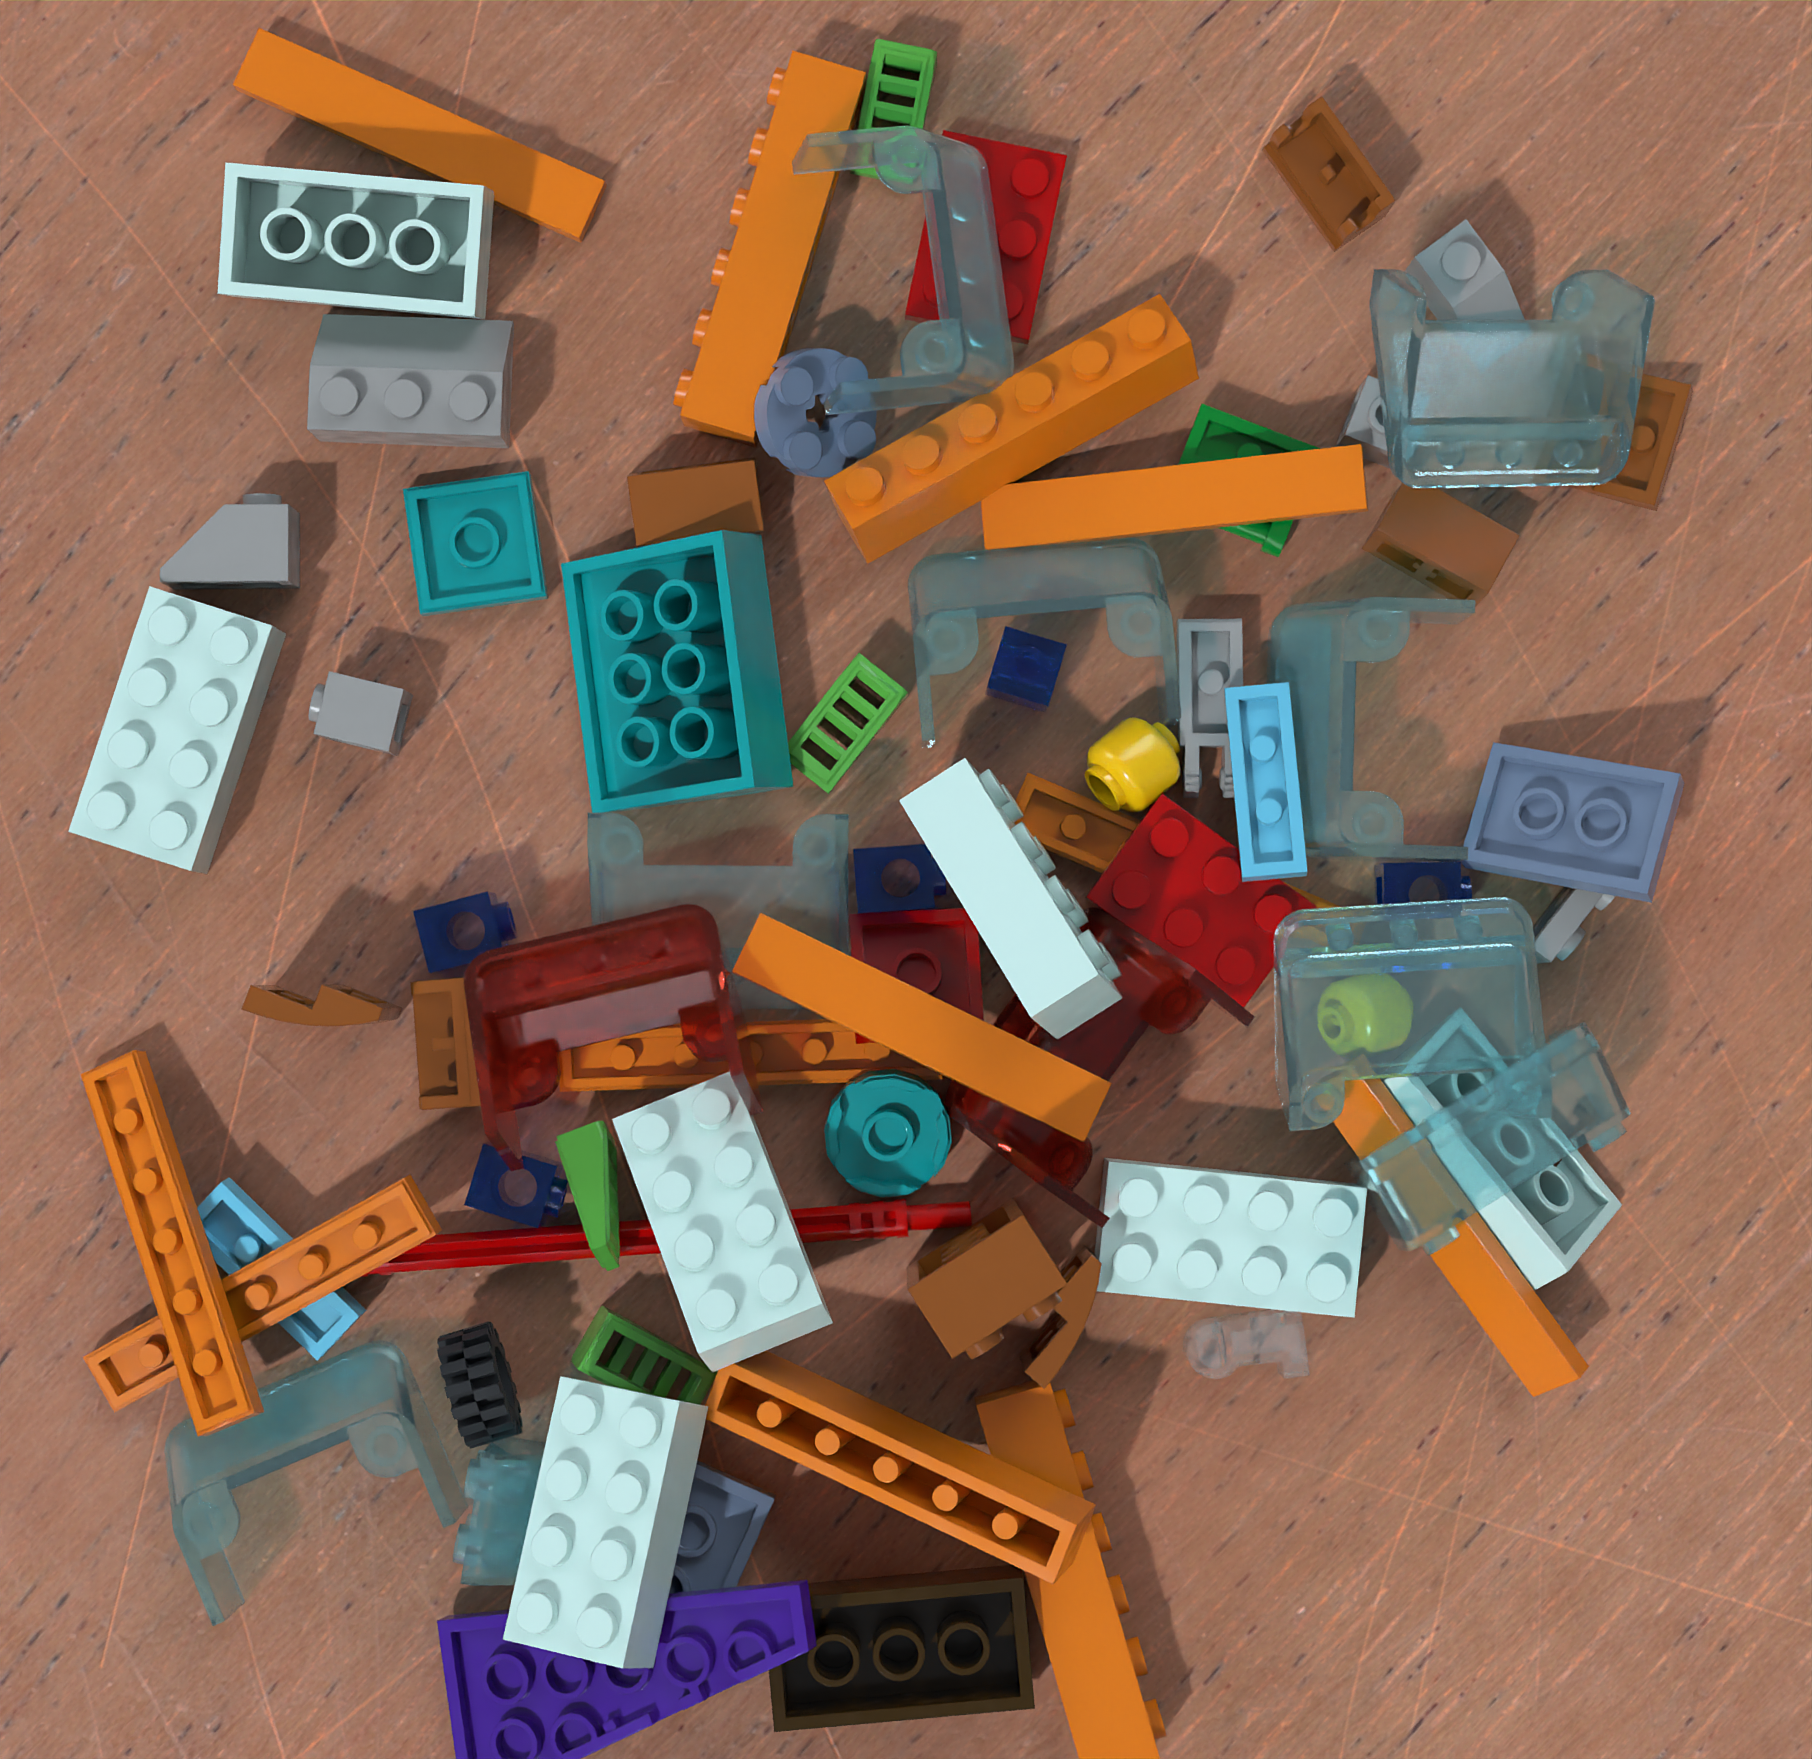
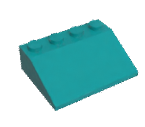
(677, 672)

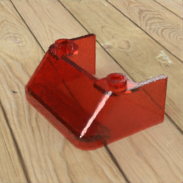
(595, 988)
(1155, 992)

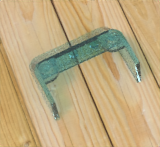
(971, 343)
(1113, 574)
(1318, 653)
(1493, 1140)
(352, 1396)

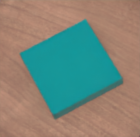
(475, 543)

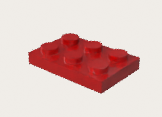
(1024, 201)
(1188, 896)

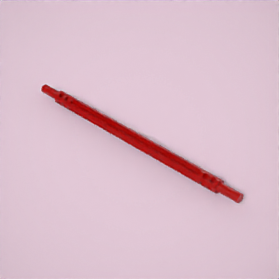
(637, 1238)

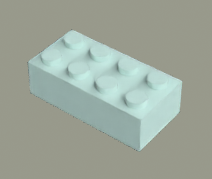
(355, 240)
(177, 731)
(1012, 902)
(721, 1222)
(1230, 1237)
(605, 1524)

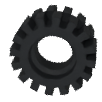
(479, 1385)

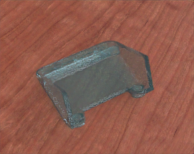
(1510, 395)
(803, 896)
(1399, 997)

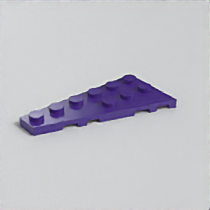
(552, 1705)

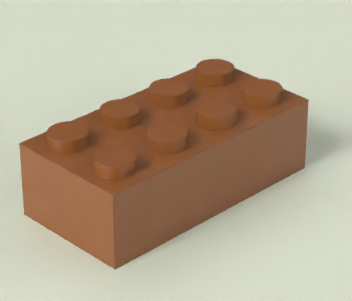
(985, 1281)

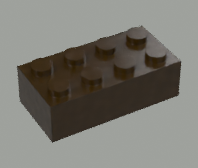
(909, 1650)

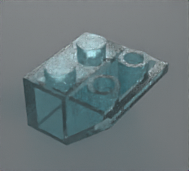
(503, 1493)

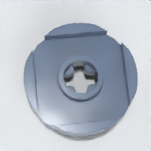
(782, 414)

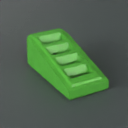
(904, 58)
(879, 682)
(591, 1171)
(596, 1338)

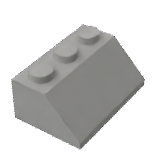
(411, 381)

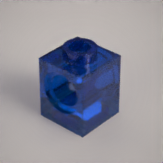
(1025, 669)
(869, 867)
(1395, 880)
(437, 923)
(489, 1194)

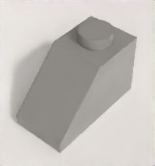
(1464, 279)
(241, 549)

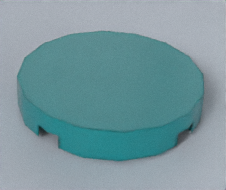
(887, 1132)

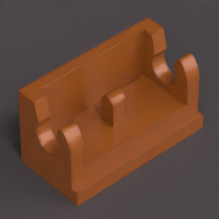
(1328, 175)
(695, 500)
(1441, 542)
(444, 1045)

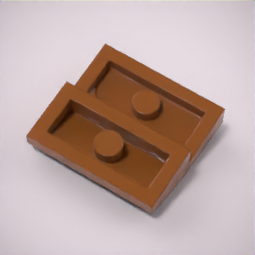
(1653, 443)
(333, 1006)
(1057, 1340)

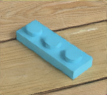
(1265, 782)
(244, 1232)

